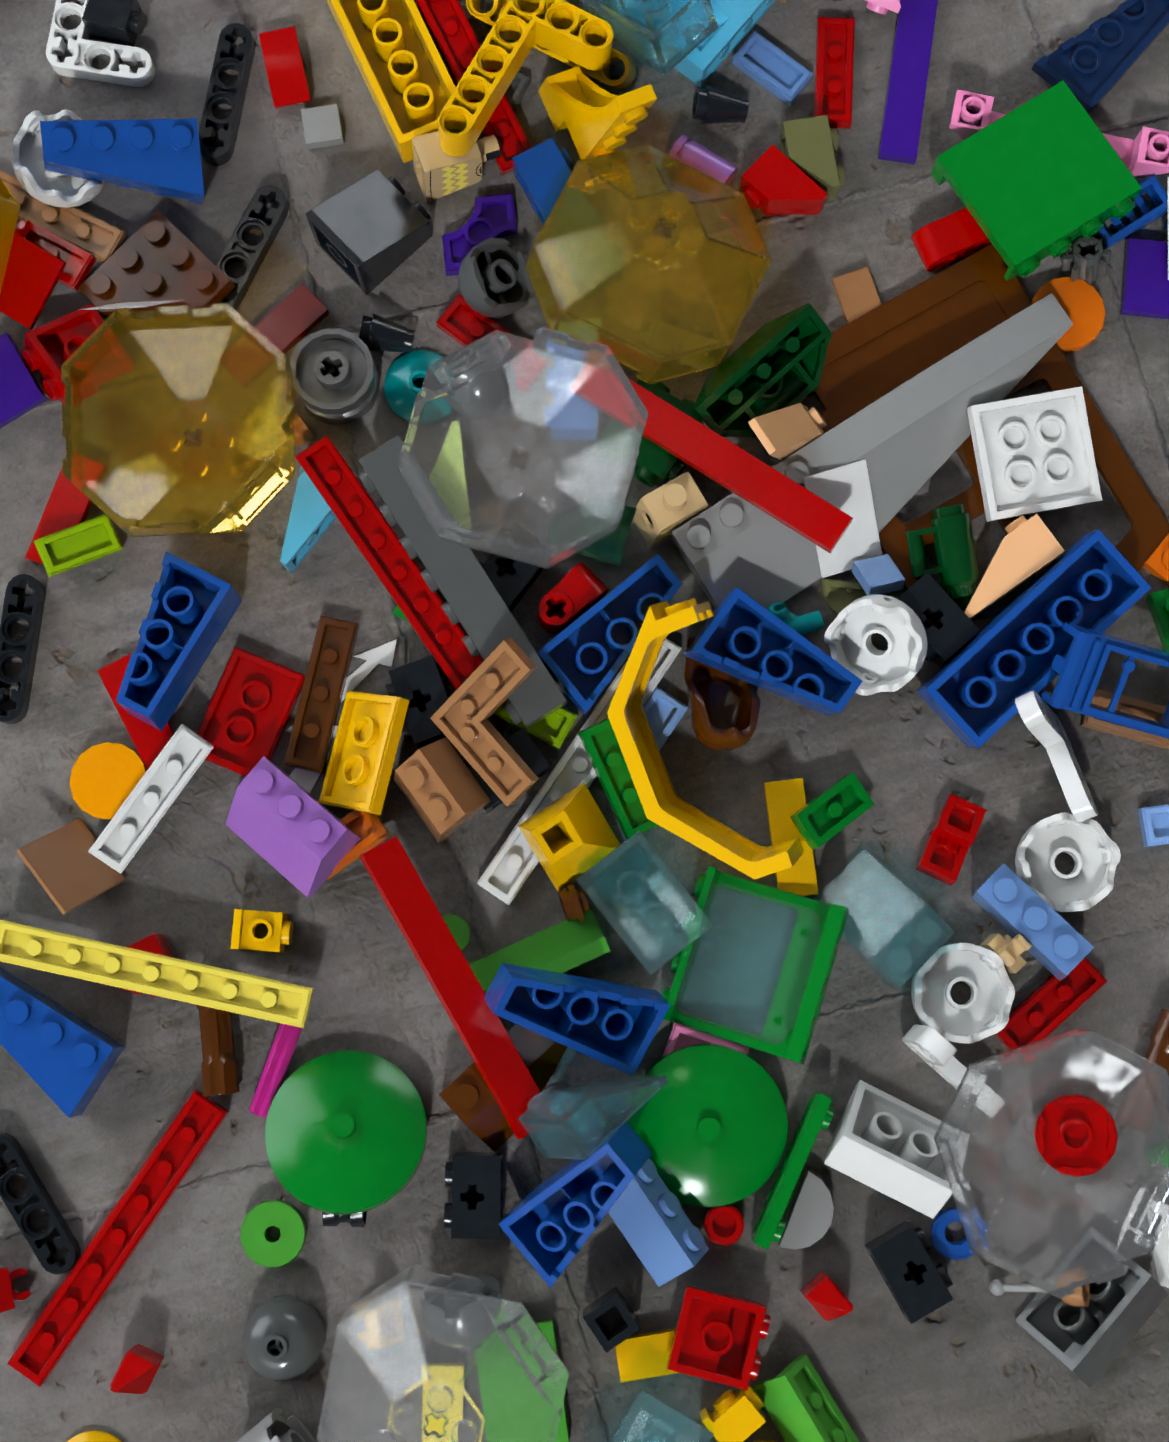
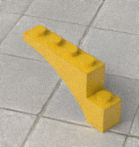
(591, 114)

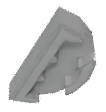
(809, 1215)

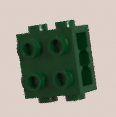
(654, 463)

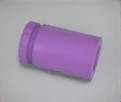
(703, 160)

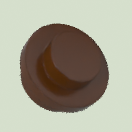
(573, 903)

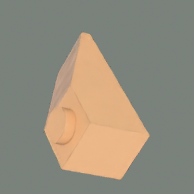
(788, 429)
(1018, 557)

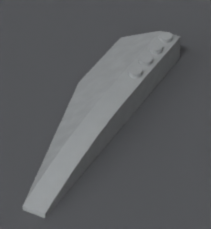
(903, 442)

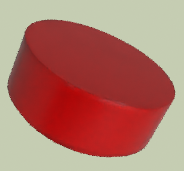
(723, 1224)

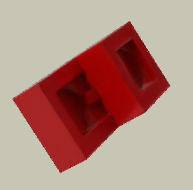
(284, 67)
(951, 839)

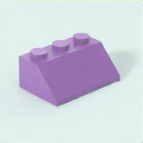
(289, 827)

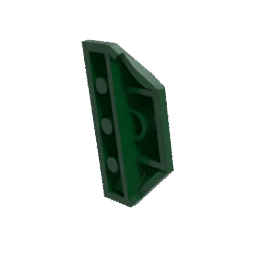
(765, 373)

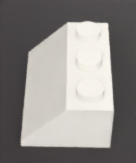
(890, 1149)

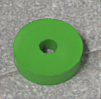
(262, 1248)

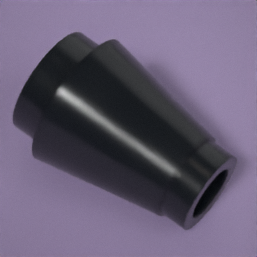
(716, 106)
(385, 335)

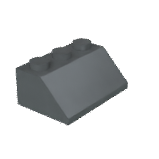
(1094, 1335)

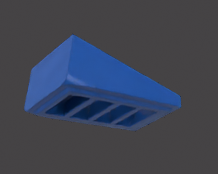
(1158, 197)

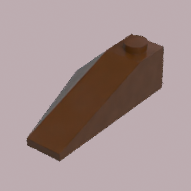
(473, 1100)

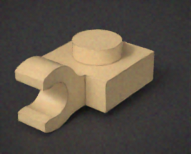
(1008, 949)

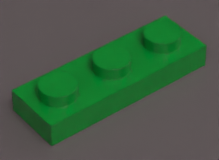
(615, 777)

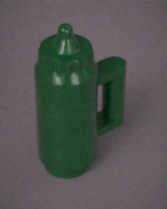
(953, 549)

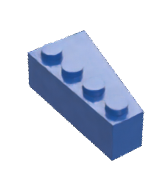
(135, 154)
(175, 639)
(601, 639)
(768, 653)
(583, 1013)
(54, 1045)
(568, 1206)

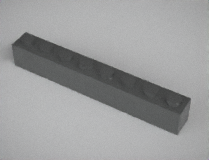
(462, 582)

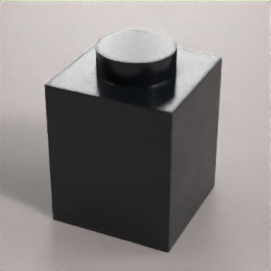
(114, 20)
(611, 1319)

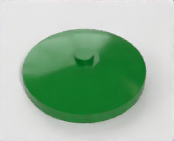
(713, 1125)
(346, 1132)

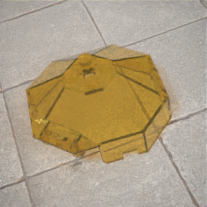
(649, 297)
(148, 384)

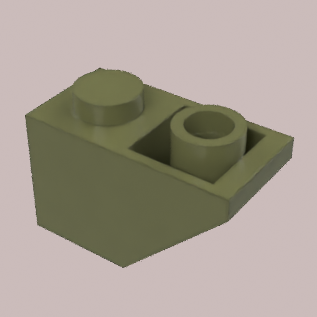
(812, 148)

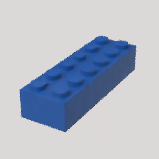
(1016, 649)

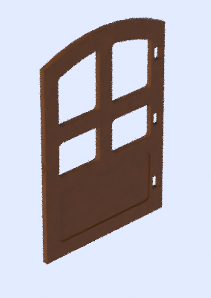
(928, 325)

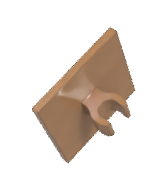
(67, 868)

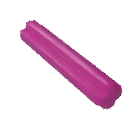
(275, 1068)

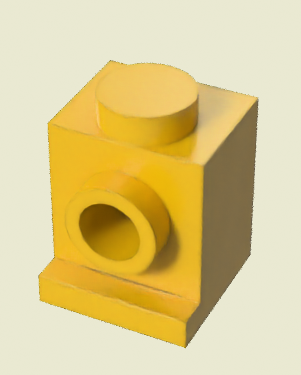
(243, 931)
(735, 1415)

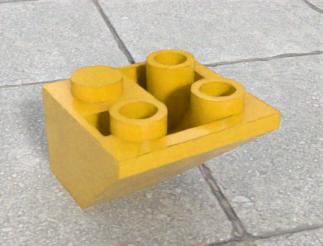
(569, 836)

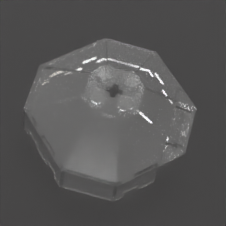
(537, 398)
(1023, 1211)
(444, 1352)

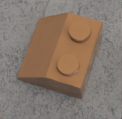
(440, 788)

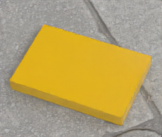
(364, 752)

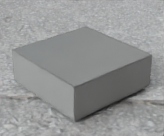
(322, 126)

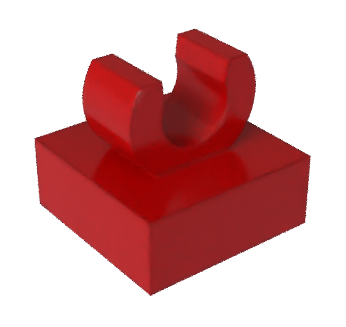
(7, 1293)

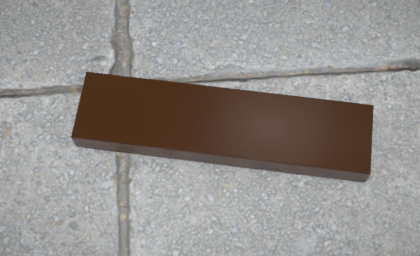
(321, 694)

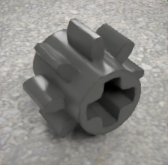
(1086, 260)

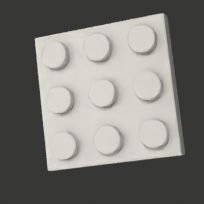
(1034, 453)

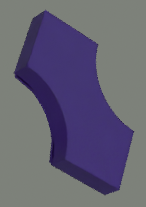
(491, 218)

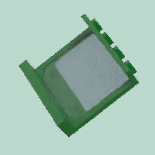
(759, 966)

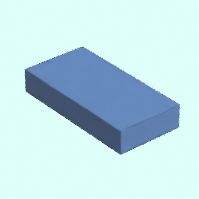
(772, 68)

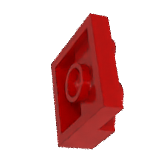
(54, 343)
(718, 1337)

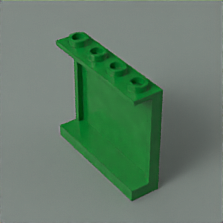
(1039, 179)

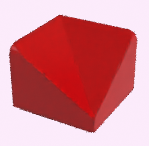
(826, 1297)
(136, 1371)

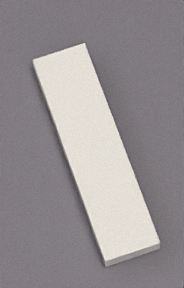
(151, 798)

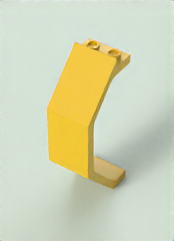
(647, 766)

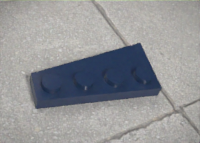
(1104, 51)

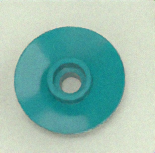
(400, 379)

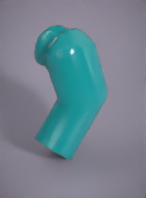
(802, 624)

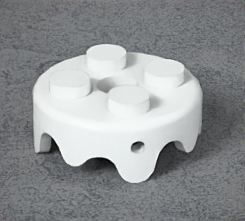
(44, 185)
(852, 646)
(1093, 857)
(990, 989)

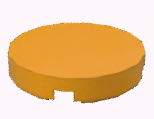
(105, 778)

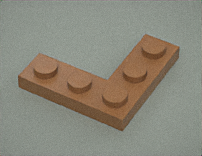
(467, 726)

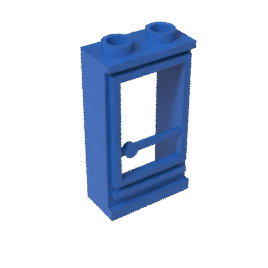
(1083, 670)

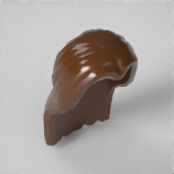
(721, 706)

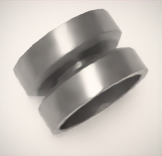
(332, 354)

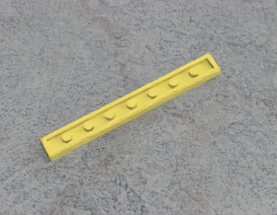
(155, 974)

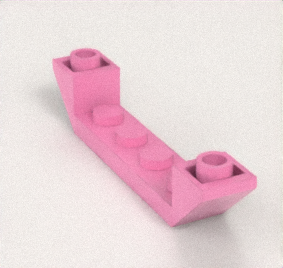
(1142, 156)

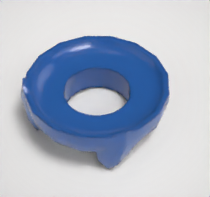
(949, 1249)

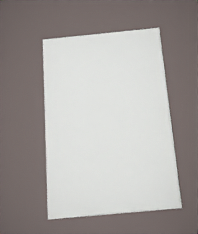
(131, 305)
(849, 491)

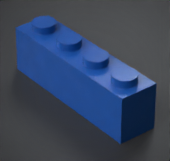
(542, 175)

